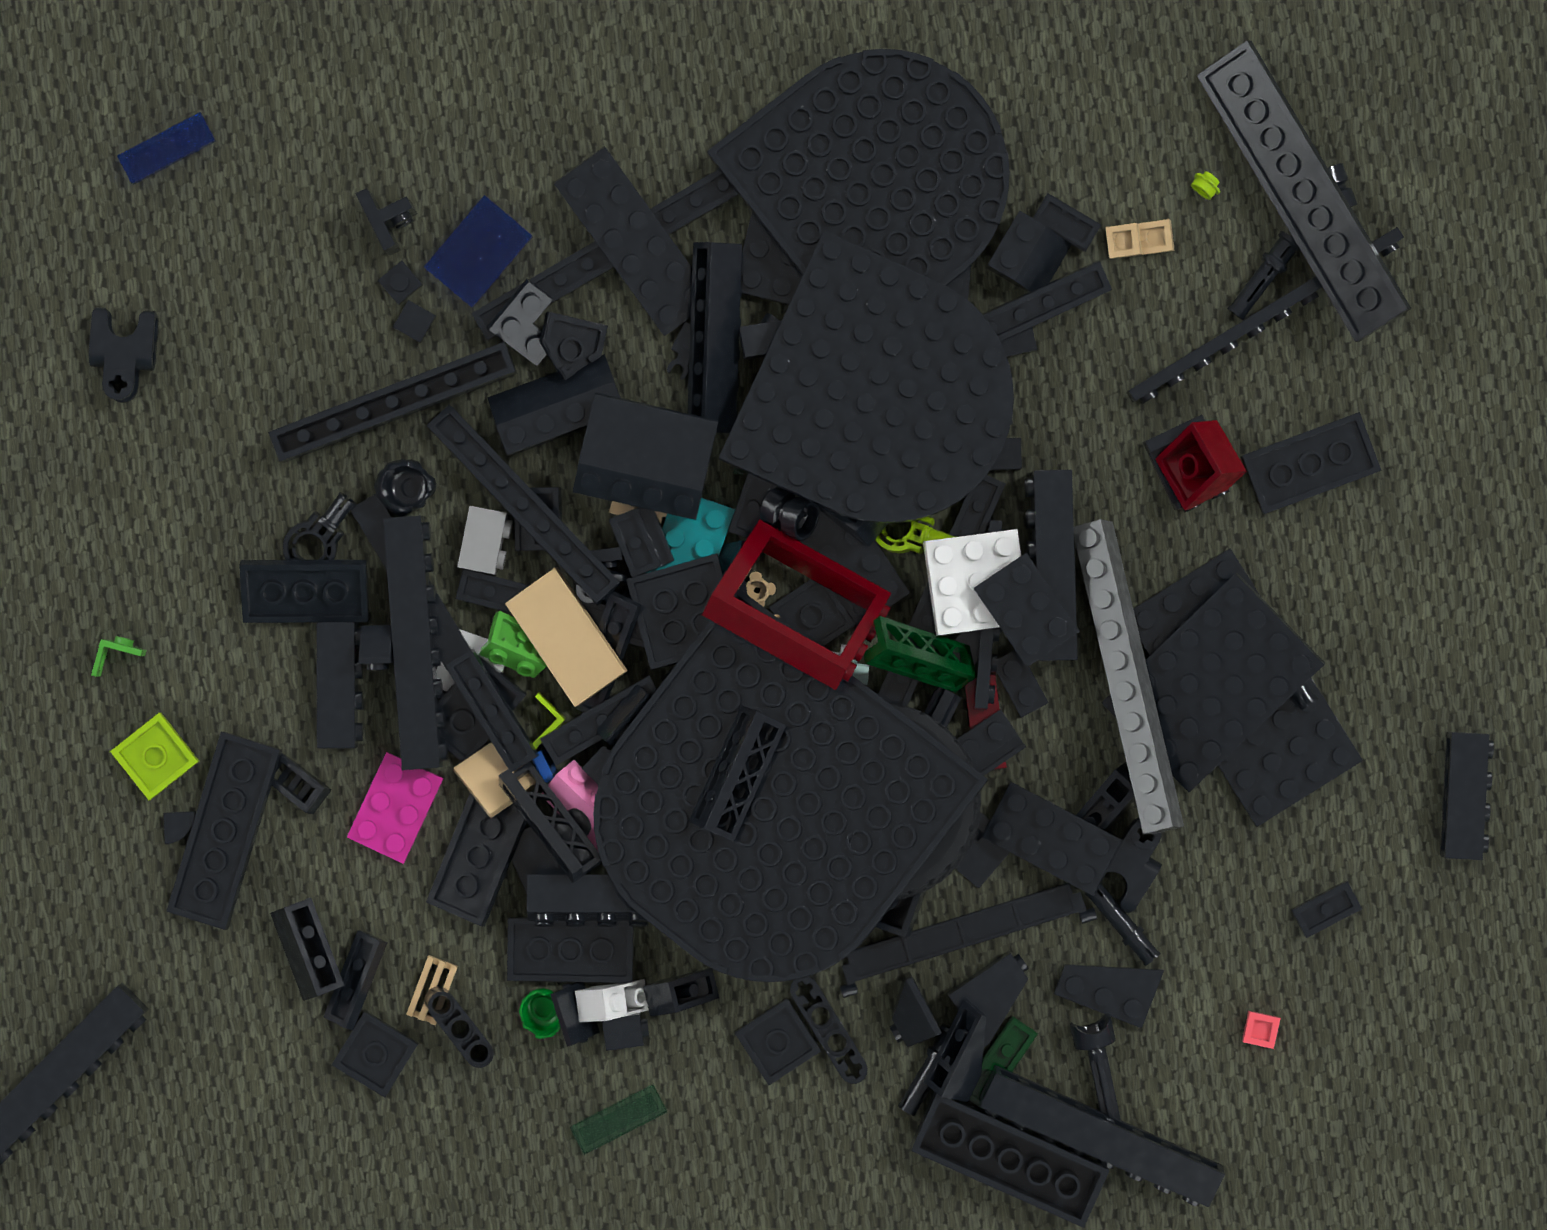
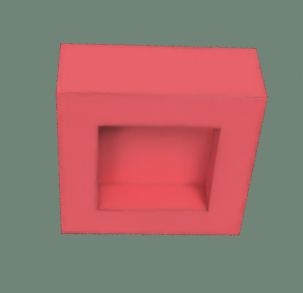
(1261, 1029)

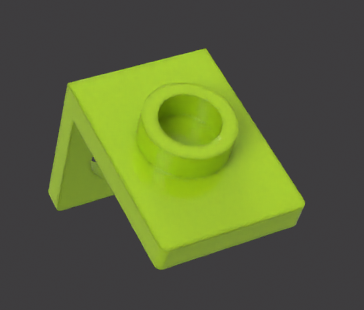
(560, 718)

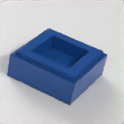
(545, 766)

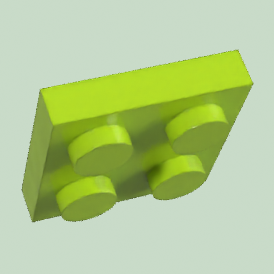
(154, 756)

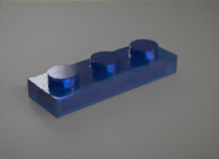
(166, 148)

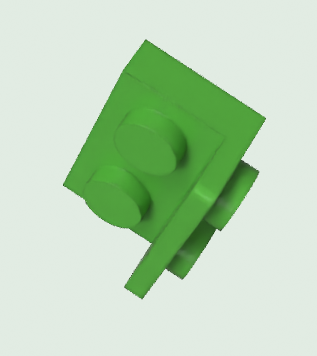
(511, 647)

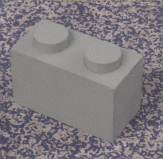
(484, 540)

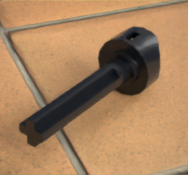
(1095, 1039)

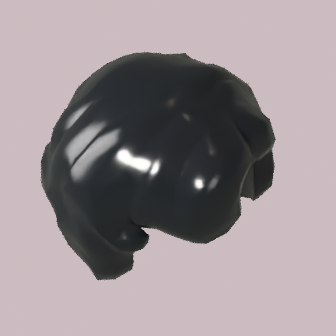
(404, 486)

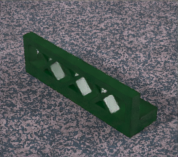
(922, 663)

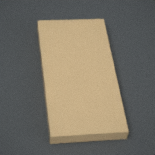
(566, 637)

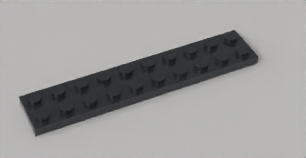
(1303, 191)

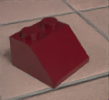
(1200, 463)

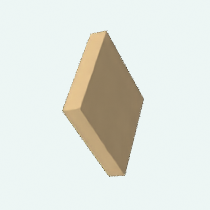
(481, 777)

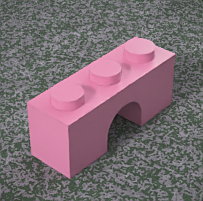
(576, 791)

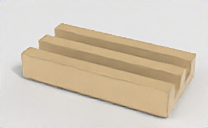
(441, 965)

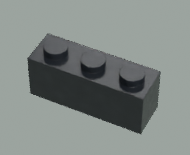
(307, 949)

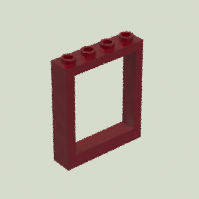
(775, 636)

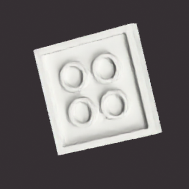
(957, 568)

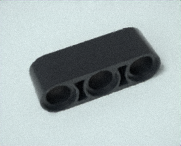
(466, 1040)

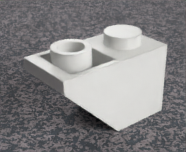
(611, 1001)

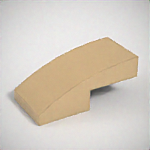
(1140, 239)

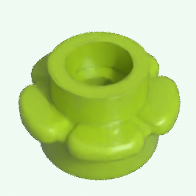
(1205, 185)

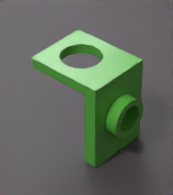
(121, 644)

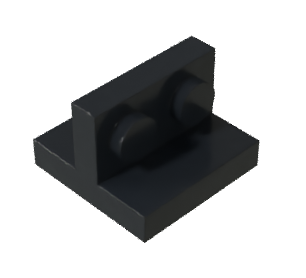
(396, 214)

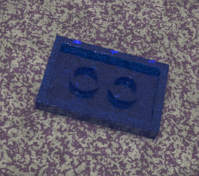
(478, 251)

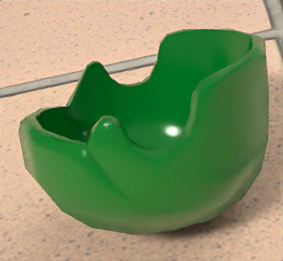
(539, 1013)

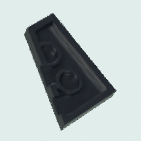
(1115, 991)

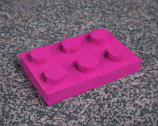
(395, 808)

